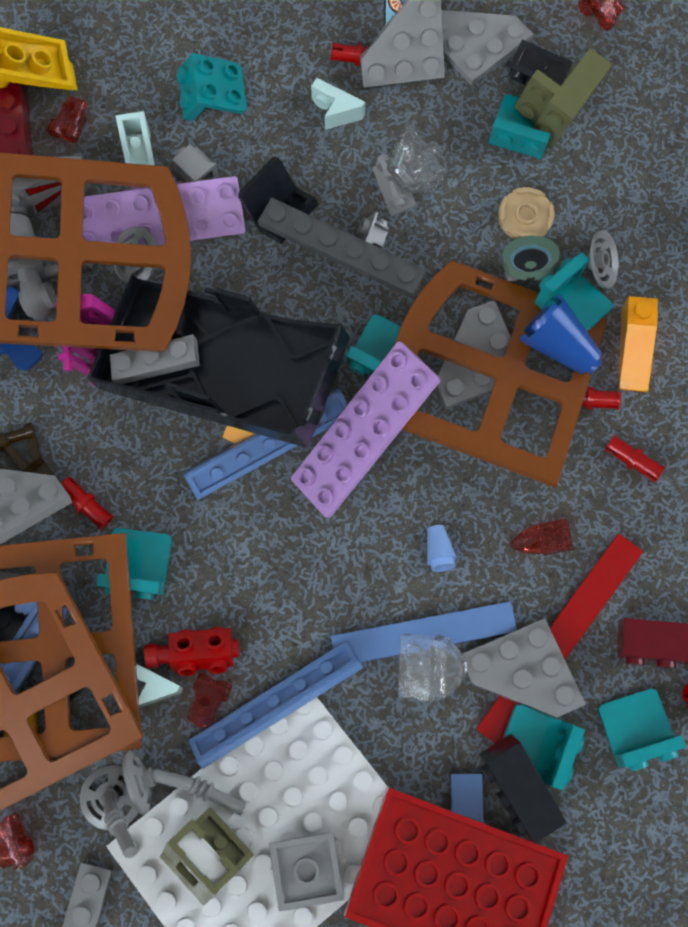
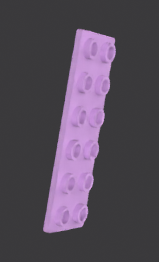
(209, 205)
(365, 429)

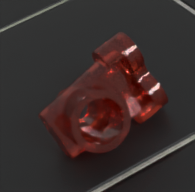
(604, 10)
(69, 120)
(207, 699)
(15, 847)

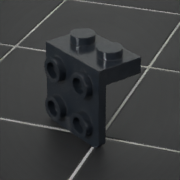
(530, 58)
(276, 183)

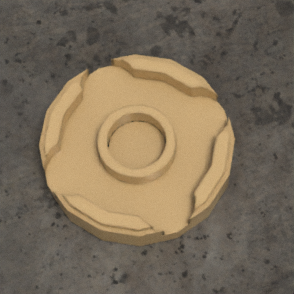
(518, 217)

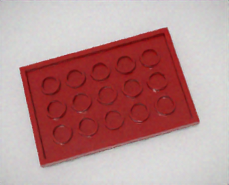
(450, 872)

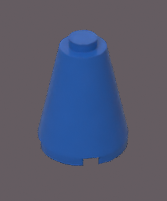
(562, 338)

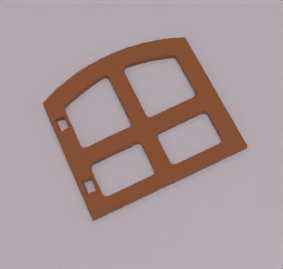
(73, 251)
(507, 372)
(52, 649)
(88, 671)

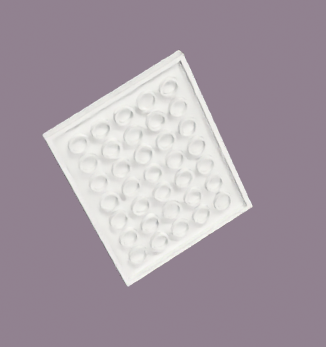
(295, 784)

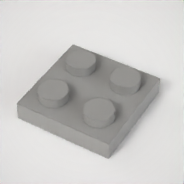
(306, 871)

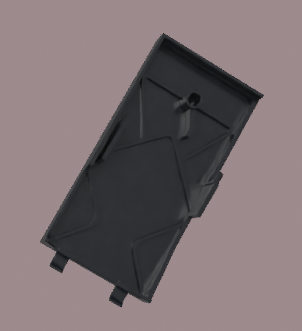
(253, 366)

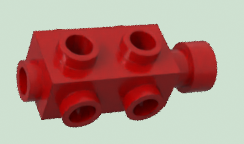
(194, 651)

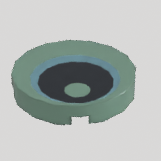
(531, 257)

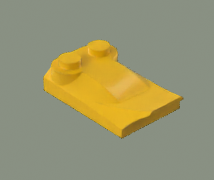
(34, 61)

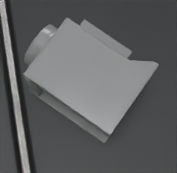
(194, 165)

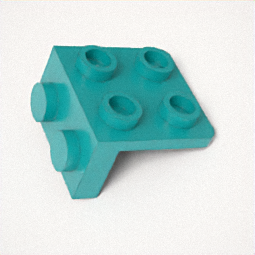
(210, 84)
(517, 132)
(580, 295)
(373, 345)
(147, 563)
(639, 730)
(547, 742)

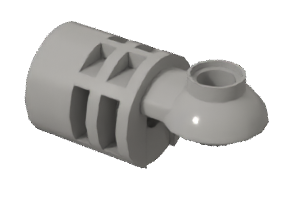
(27, 275)

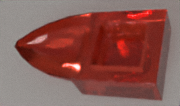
(545, 538)

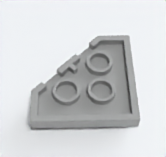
(480, 41)
(407, 46)
(483, 330)
(28, 500)
(526, 670)

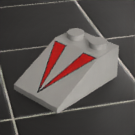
(36, 195)

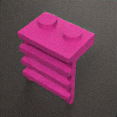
(91, 312)

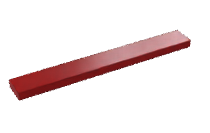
(574, 619)

